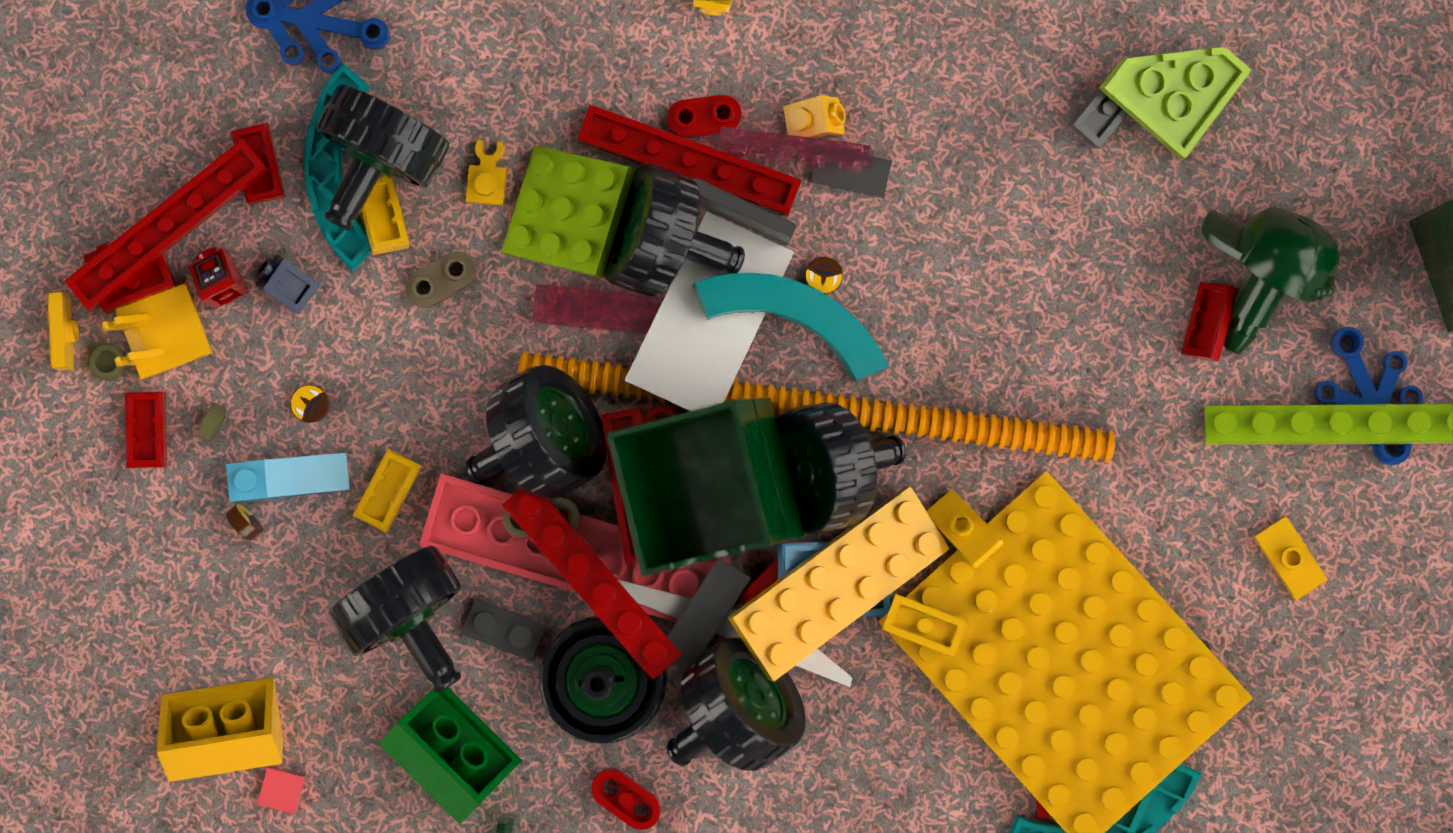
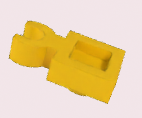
(487, 182)

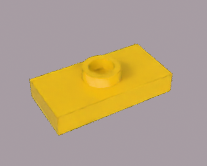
(384, 219)
(62, 331)
(387, 490)
(964, 528)
(1290, 558)

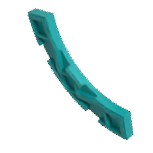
(325, 173)
(799, 305)
(1145, 816)

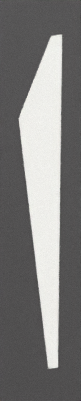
(675, 605)

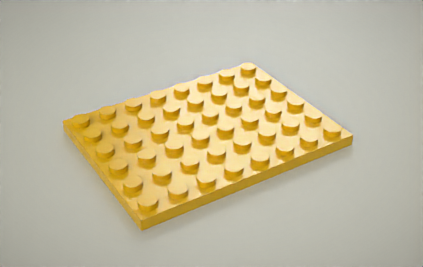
(1072, 663)

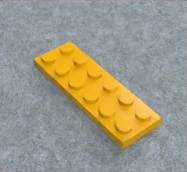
(838, 583)

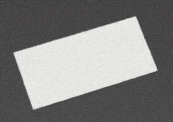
(694, 357)

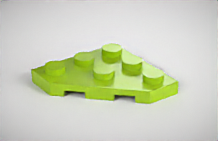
(1176, 92)

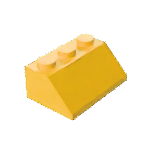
(219, 729)

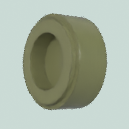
(102, 361)
(212, 422)

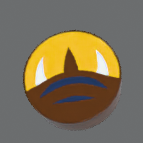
(824, 275)
(310, 403)
(244, 522)

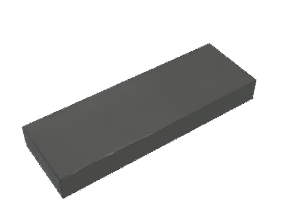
(745, 213)
(706, 611)

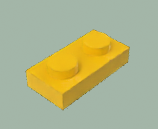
(924, 625)

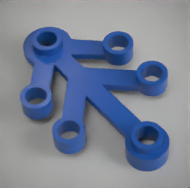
(309, 21)
(1366, 389)

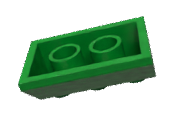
(450, 752)

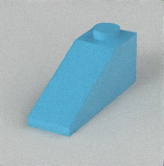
(287, 477)

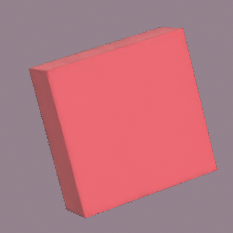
(281, 790)

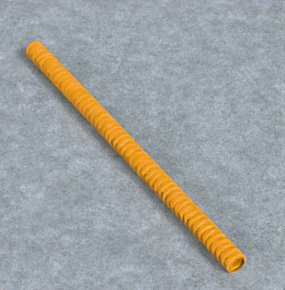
(870, 413)

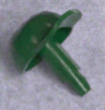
(1285, 257)

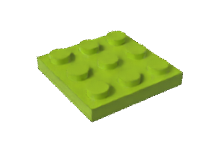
(568, 211)

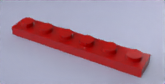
(655, 146)
(166, 225)
(593, 581)

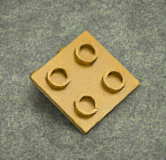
(161, 332)

